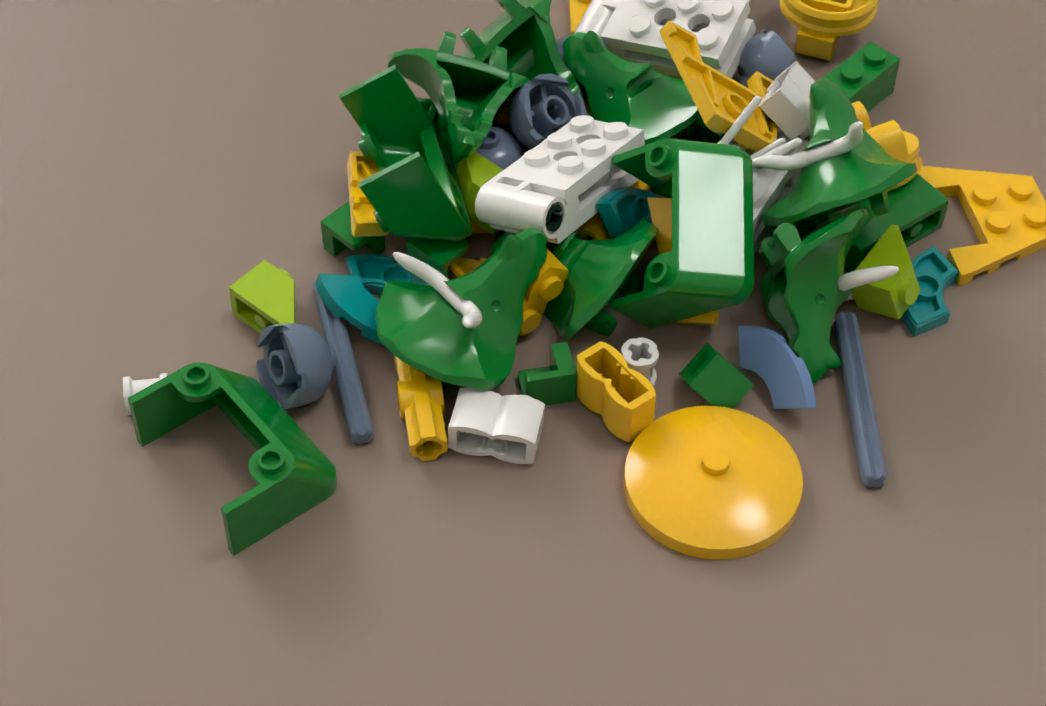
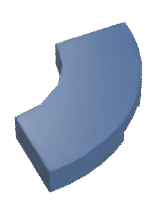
(778, 366)

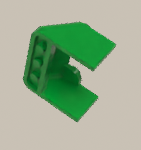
(416, 180)
(710, 230)
(286, 467)

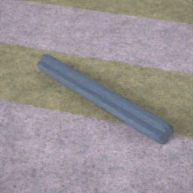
(346, 374)
(860, 401)

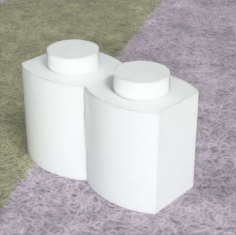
(789, 101)
(496, 425)

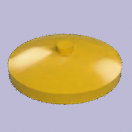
(713, 482)

